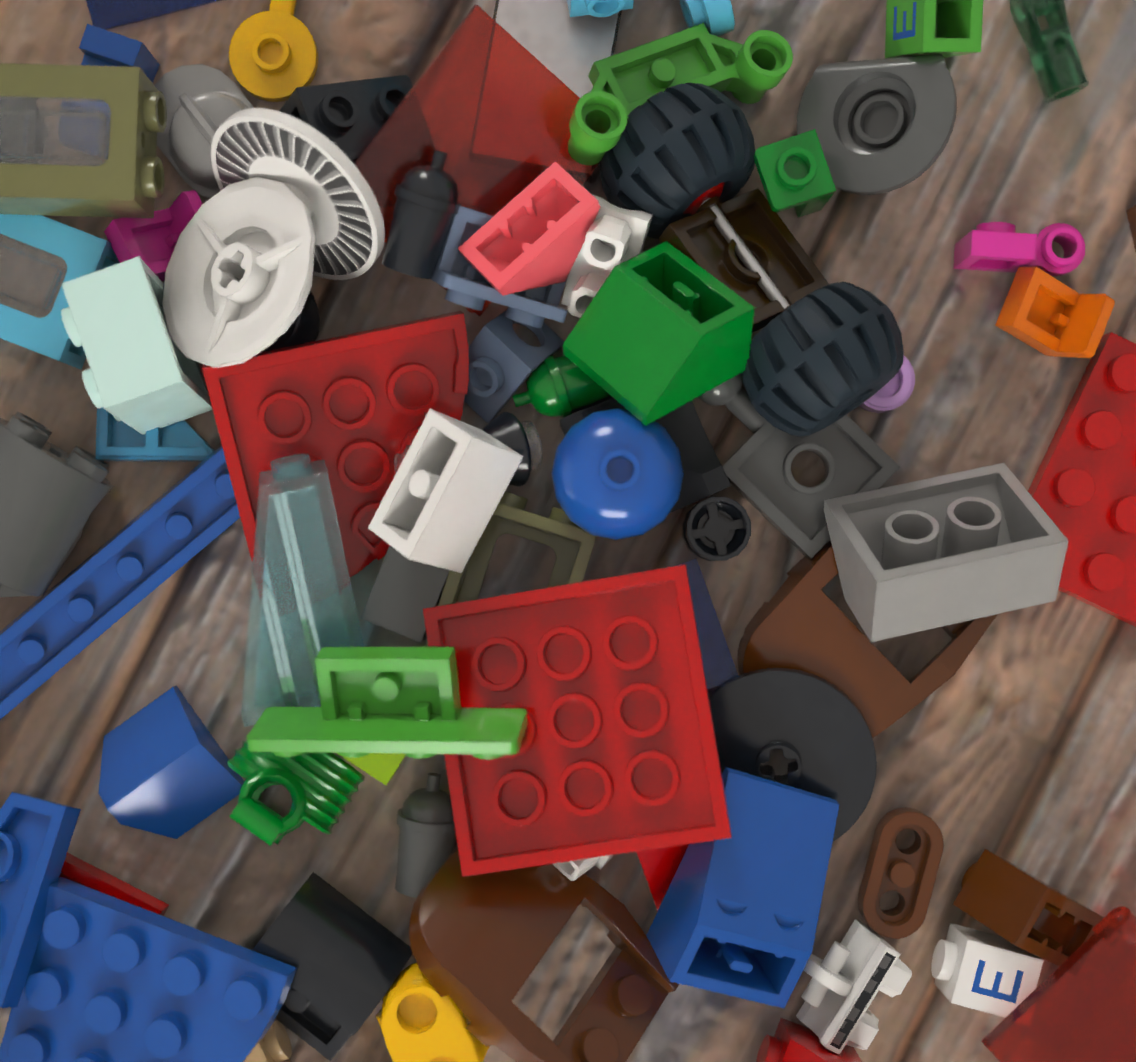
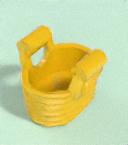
(424, 1025)

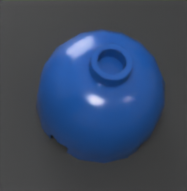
(617, 474)

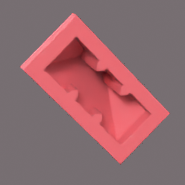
(534, 235)

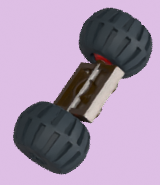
(819, 341)

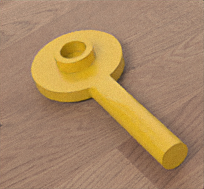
(273, 53)

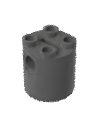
(42, 504)

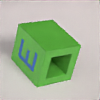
(933, 27)

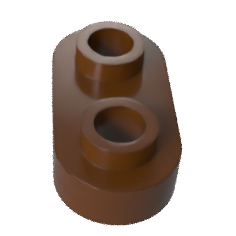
(907, 871)

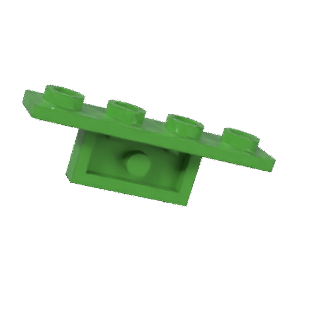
(388, 704)

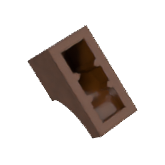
(1025, 909)

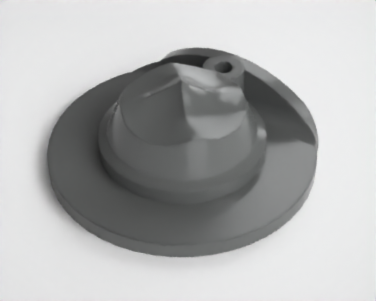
(880, 119)

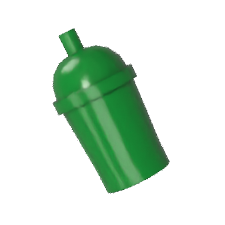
(565, 394)

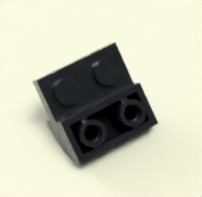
(340, 960)

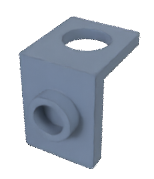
(503, 362)

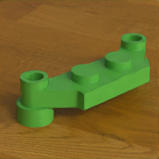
(679, 58)

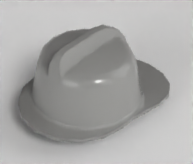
(196, 106)

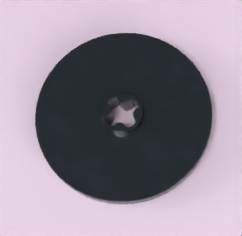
(809, 724)

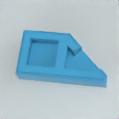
(169, 444)

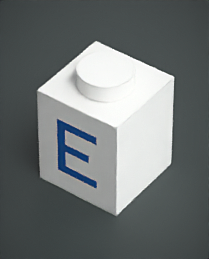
(984, 971)

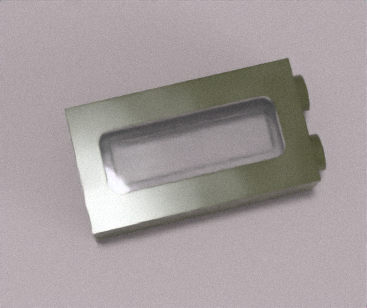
(79, 141)

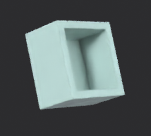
(130, 355)

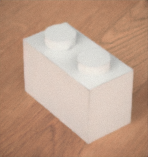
(444, 492)

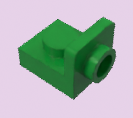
(795, 174)

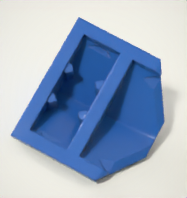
(165, 769)

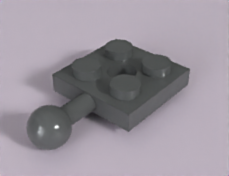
(764, 474)

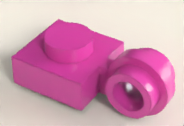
(1000, 249)

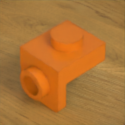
(1054, 315)

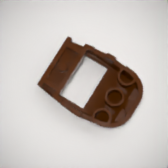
(812, 635)
(491, 930)

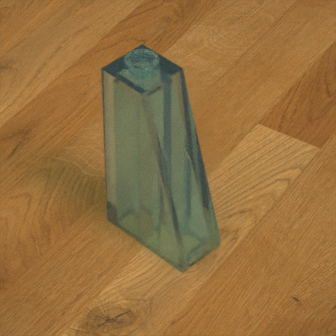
(297, 588)

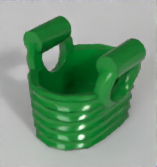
(317, 784)

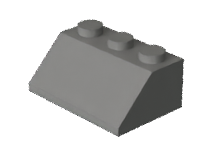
(943, 551)

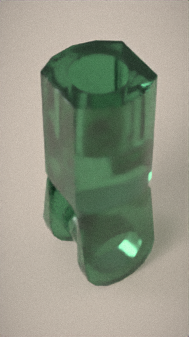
(1052, 49)

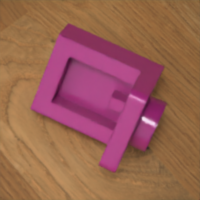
(153, 237)

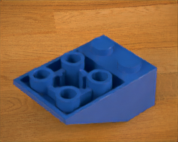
(751, 903)

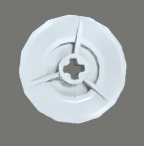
(239, 272)

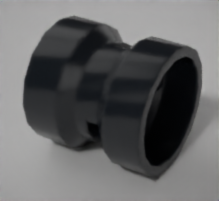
(725, 526)

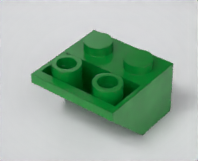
(661, 333)

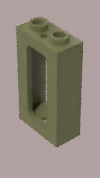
(568, 540)

